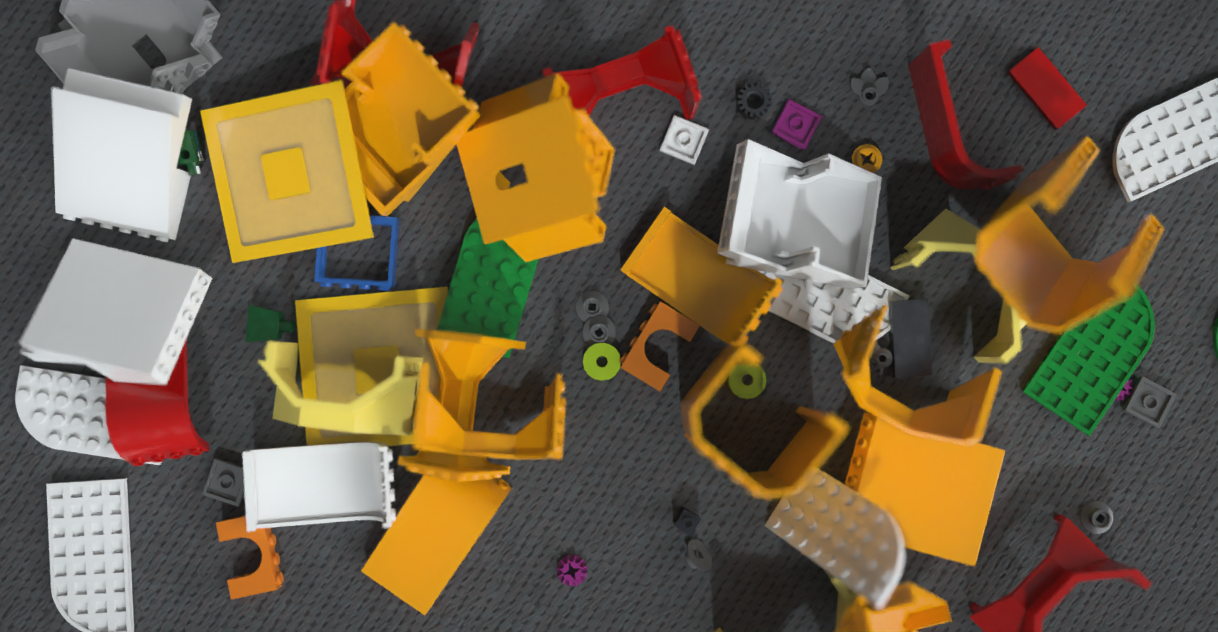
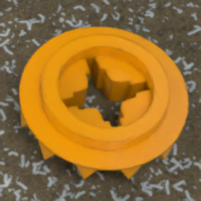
(866, 150)

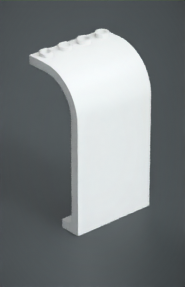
(318, 484)

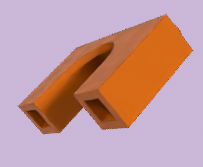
(661, 318)
(267, 576)

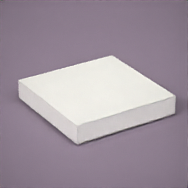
(684, 140)

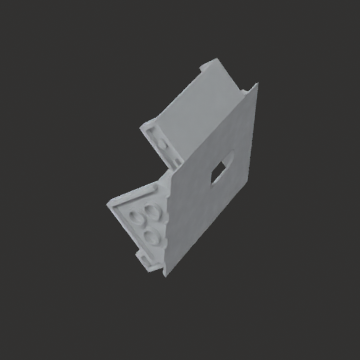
(101, 34)

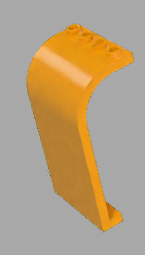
(695, 280)
(433, 536)

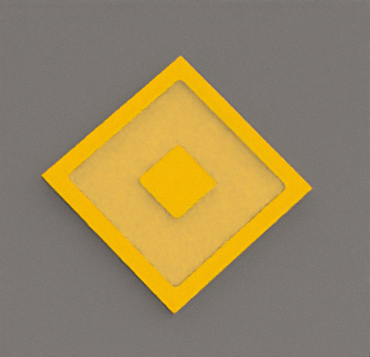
(287, 172)
(353, 347)

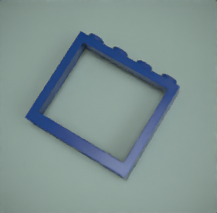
(321, 258)

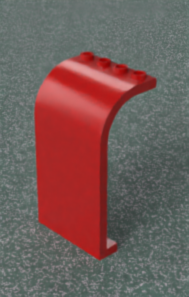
(942, 128)
(152, 419)

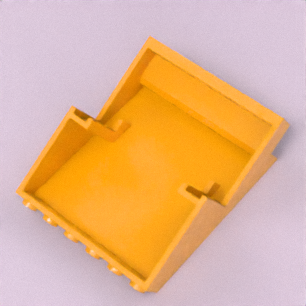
(402, 117)
(928, 485)

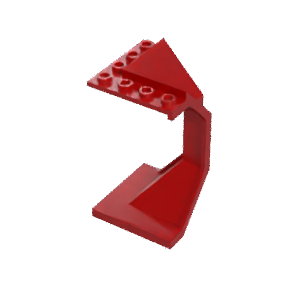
(347, 39)
(658, 65)
(1068, 561)

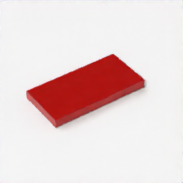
(1047, 88)

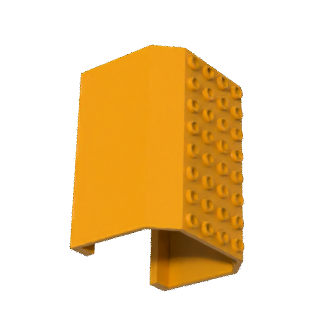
(1035, 269)
(796, 460)

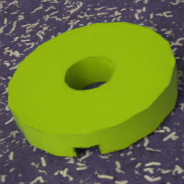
(596, 371)
(749, 391)

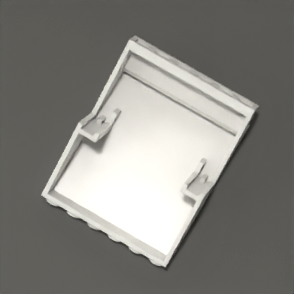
(119, 154)
(800, 216)
(116, 313)

